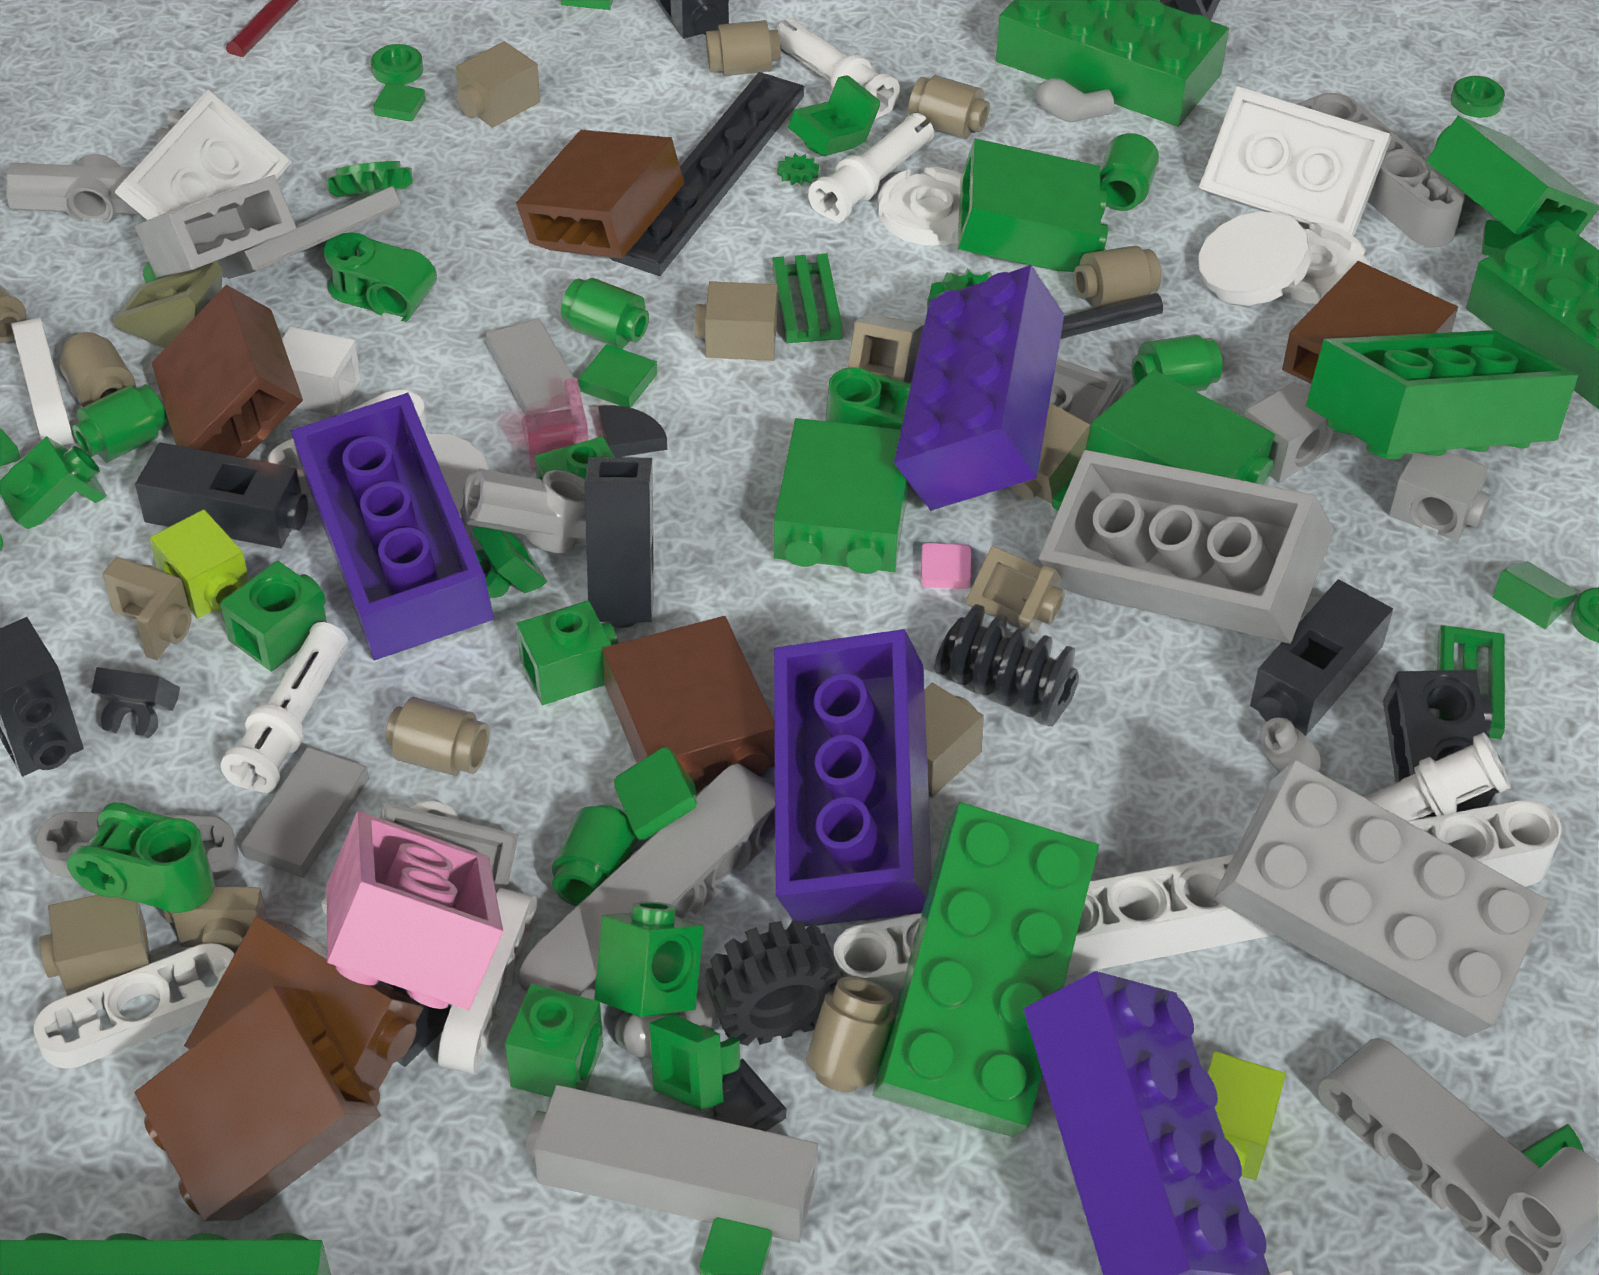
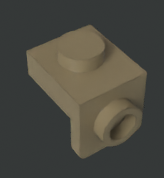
(1017, 590)
(151, 599)
(221, 918)

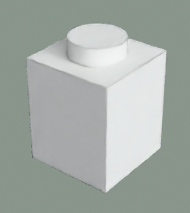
(323, 368)

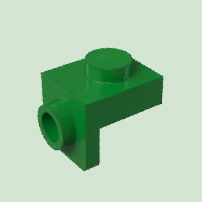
(838, 123)
(47, 479)

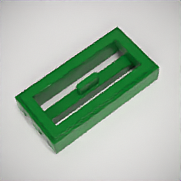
(803, 271)
(1496, 666)

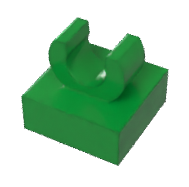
(507, 562)
(691, 1061)

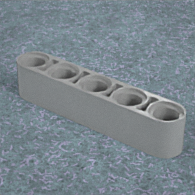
(673, 867)

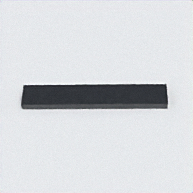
(715, 168)

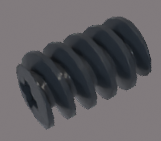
(1009, 665)

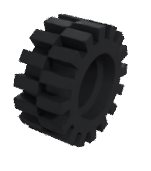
(772, 982)

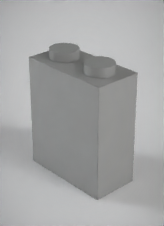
(215, 227)

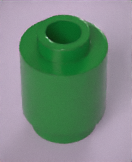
(1128, 170)
(605, 312)
(1186, 359)
(120, 422)
(591, 851)

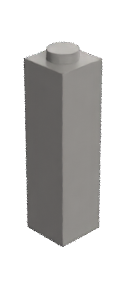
(673, 1161)

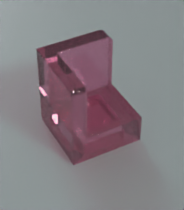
(556, 428)

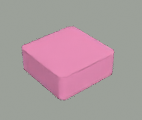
(946, 566)

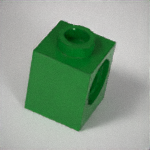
(273, 614)
(649, 960)
(554, 1041)

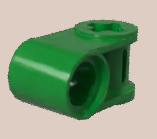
(381, 278)
(866, 399)
(148, 858)

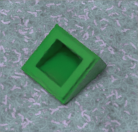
(1533, 593)
(655, 792)

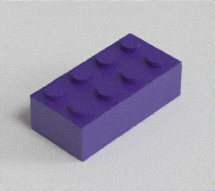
(981, 389)
(392, 526)
(851, 779)
(1143, 1131)

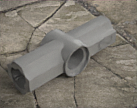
(79, 189)
(543, 510)

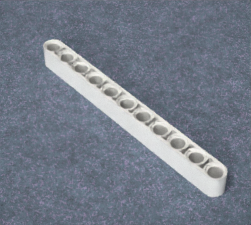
(1177, 906)

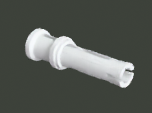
(832, 63)
(860, 175)
(277, 727)
(1445, 782)

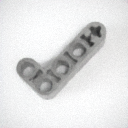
(1406, 186)
(1461, 1162)

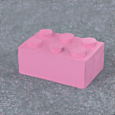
(411, 913)

